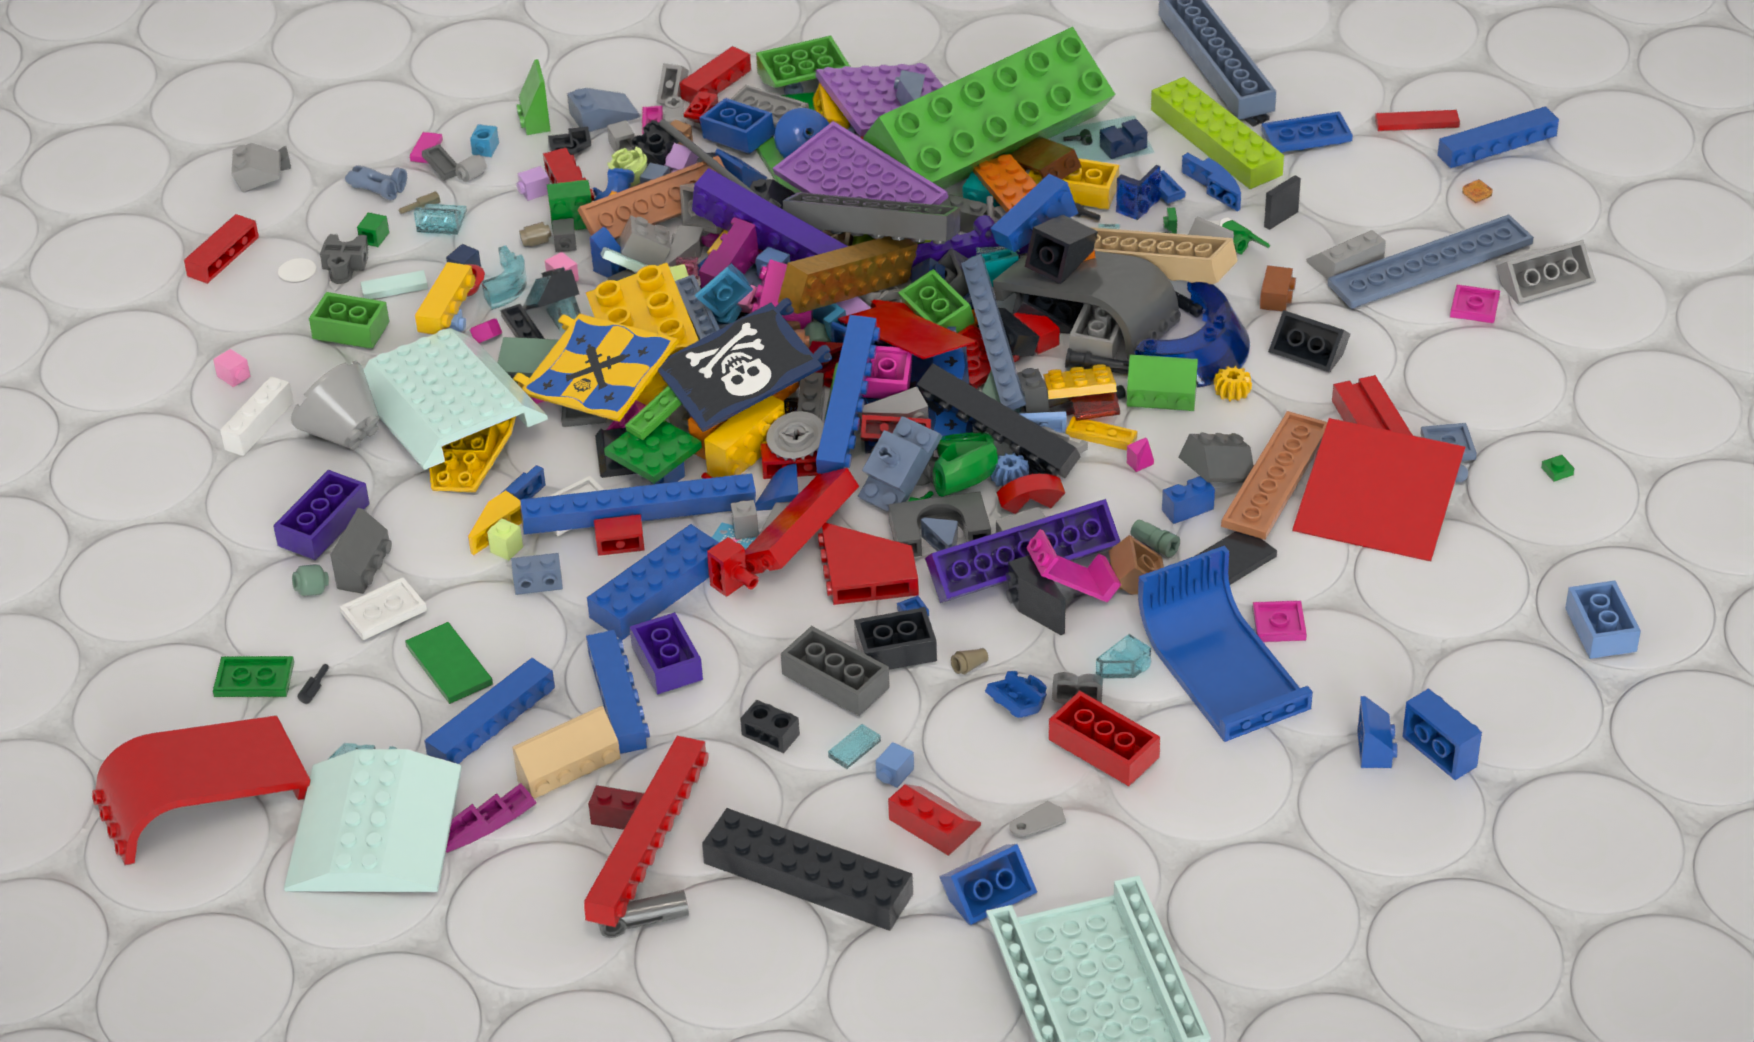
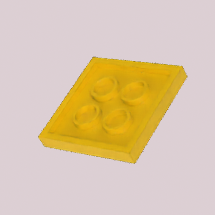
(1079, 382)

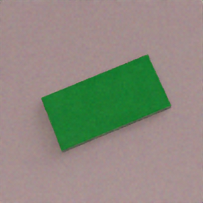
(449, 662)

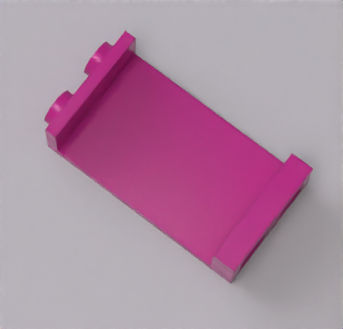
(1096, 580)

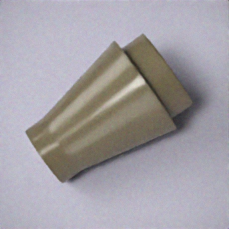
(967, 660)

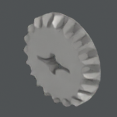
(786, 427)

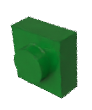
(1170, 220)
(1557, 468)

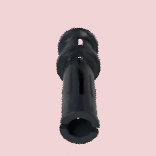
(1087, 361)

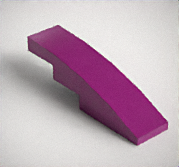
(488, 817)

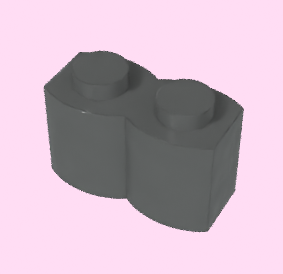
(1068, 685)

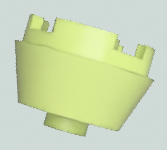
(633, 160)

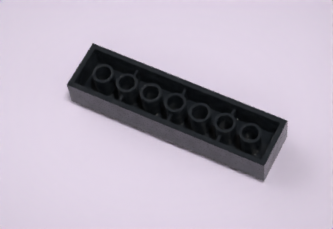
(808, 869)

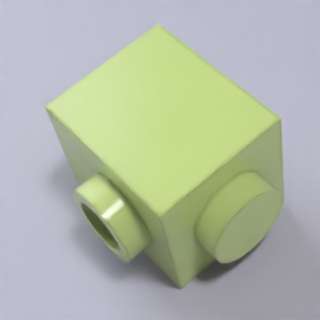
(505, 539)

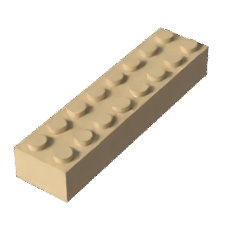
(1176, 255)

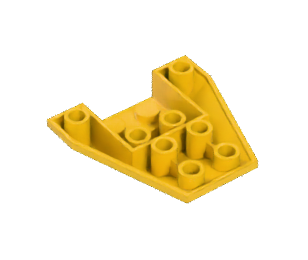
(470, 458)

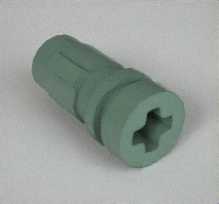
(1160, 540)

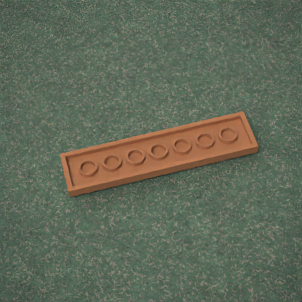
(652, 200)
(1275, 475)

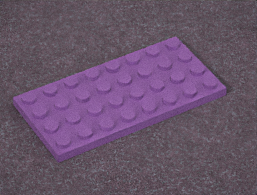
(849, 166)

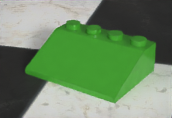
(798, 61)

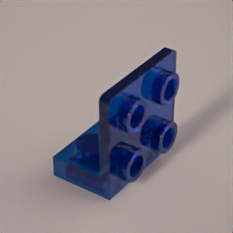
(1137, 197)

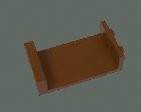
(1047, 158)

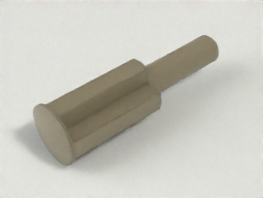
(431, 198)

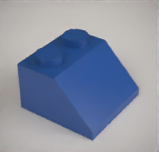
(1375, 736)

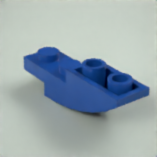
(1215, 177)

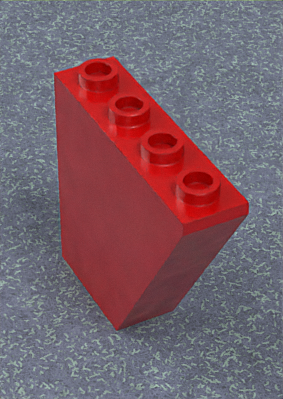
(865, 566)

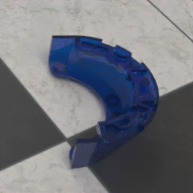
(1216, 345)

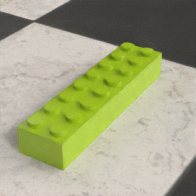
(1217, 132)

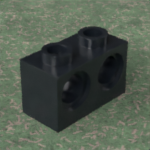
(770, 726)

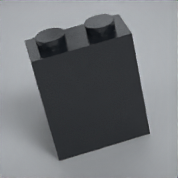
(1059, 247)

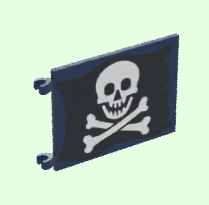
(740, 365)

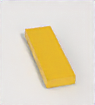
(1101, 433)

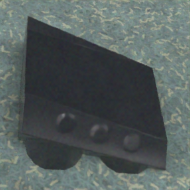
(654, 143)
(607, 466)

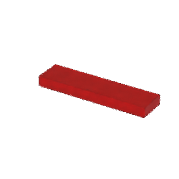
(1417, 120)

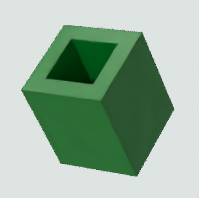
(375, 228)

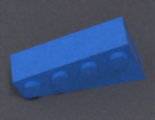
(1041, 204)

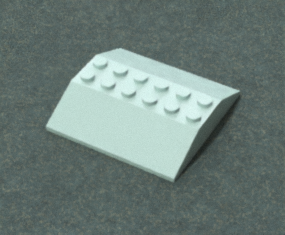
(374, 823)

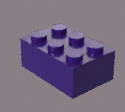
(666, 653)

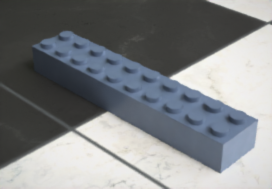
(1219, 57)

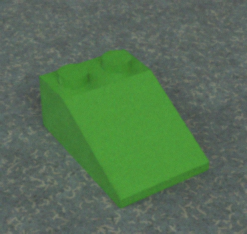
(533, 102)

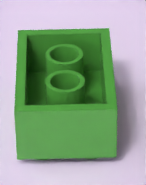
(937, 302)
(349, 320)

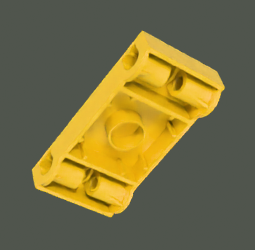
(646, 303)

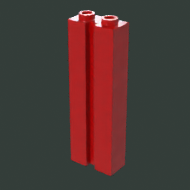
(1367, 405)
(799, 521)

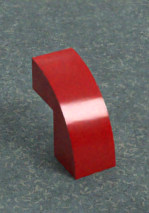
(1039, 487)

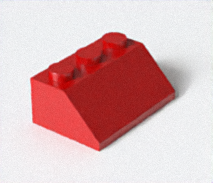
(931, 818)

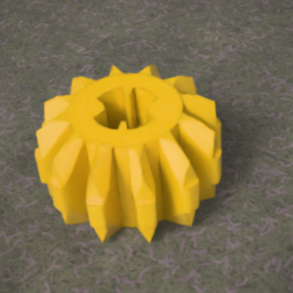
(1232, 383)

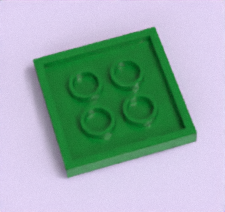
(656, 454)

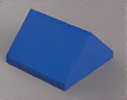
(739, 168)

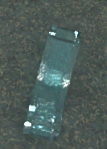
(508, 285)

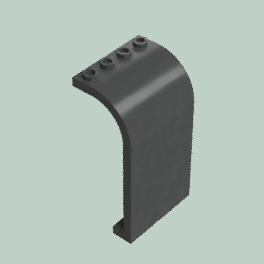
(1122, 285)

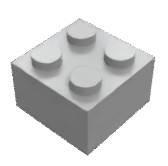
(645, 241)

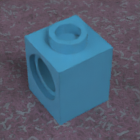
(484, 140)

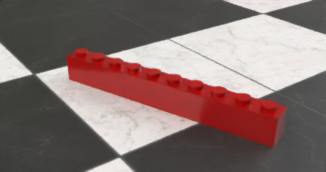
(645, 831)

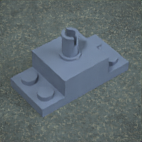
(898, 463)

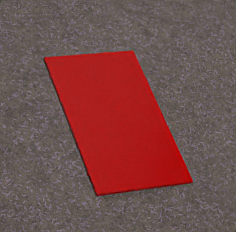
(912, 331)

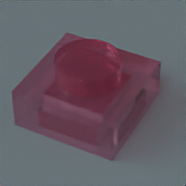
(691, 265)

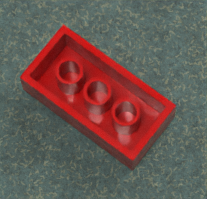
(1104, 738)

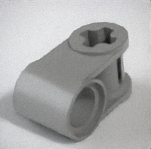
(674, 109)

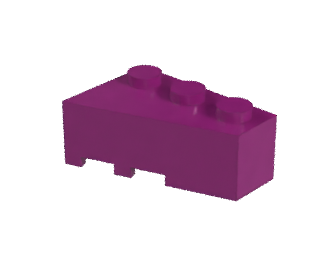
(737, 248)

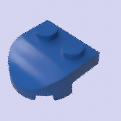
(1018, 694)

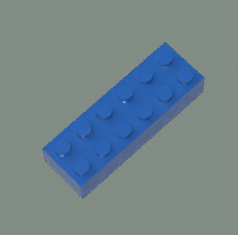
(652, 582)

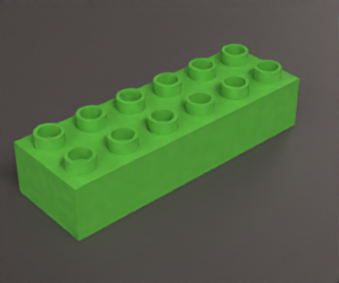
(995, 110)

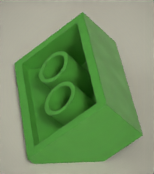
(1162, 382)

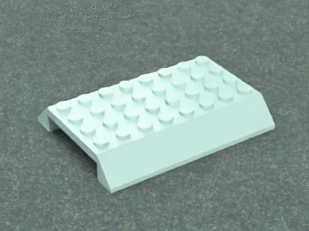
(444, 392)
(1098, 971)

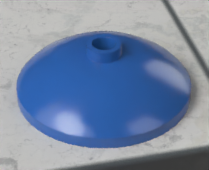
(792, 128)

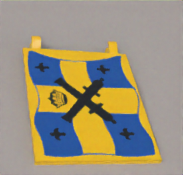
(598, 366)

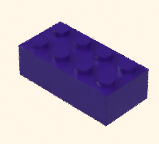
(321, 514)

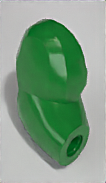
(963, 461)

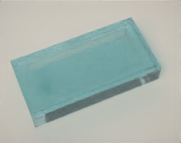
(854, 746)

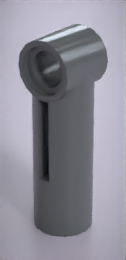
(649, 911)

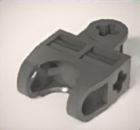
(344, 257)

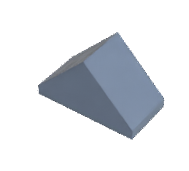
(939, 532)

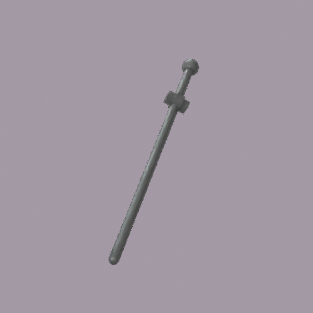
(705, 157)

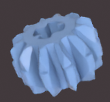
(1009, 468)

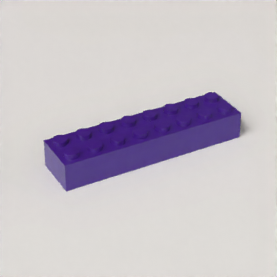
(722, 199)
(985, 560)

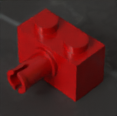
(728, 568)

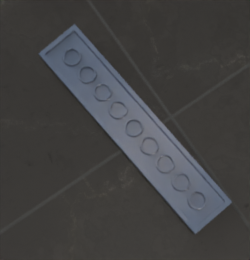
(1430, 261)

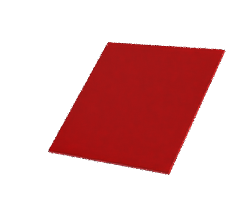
(1379, 489)

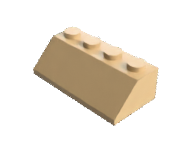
(566, 752)

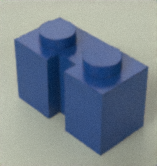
(1188, 501)

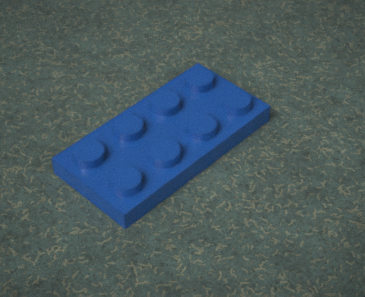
(1307, 132)

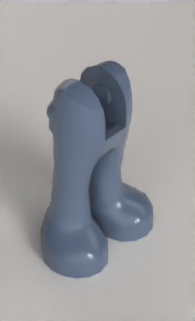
(377, 182)

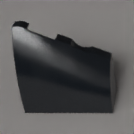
(574, 141)

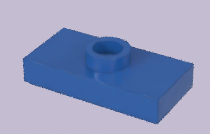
(1170, 189)

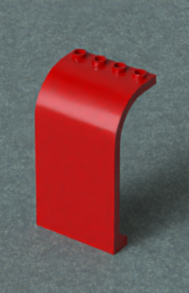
(191, 769)

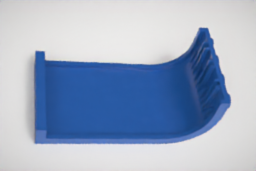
(1214, 649)

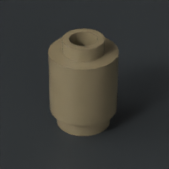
(535, 234)

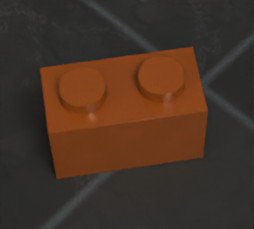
(1277, 288)

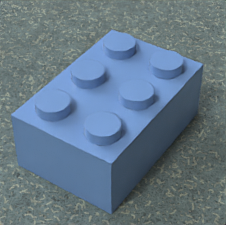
(1602, 619)

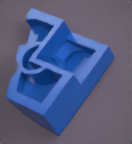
(781, 488)

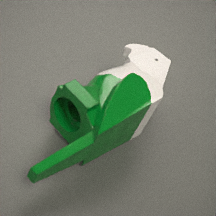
(1242, 235)

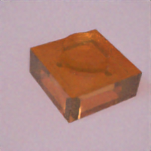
(1477, 191)

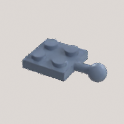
(1453, 434)

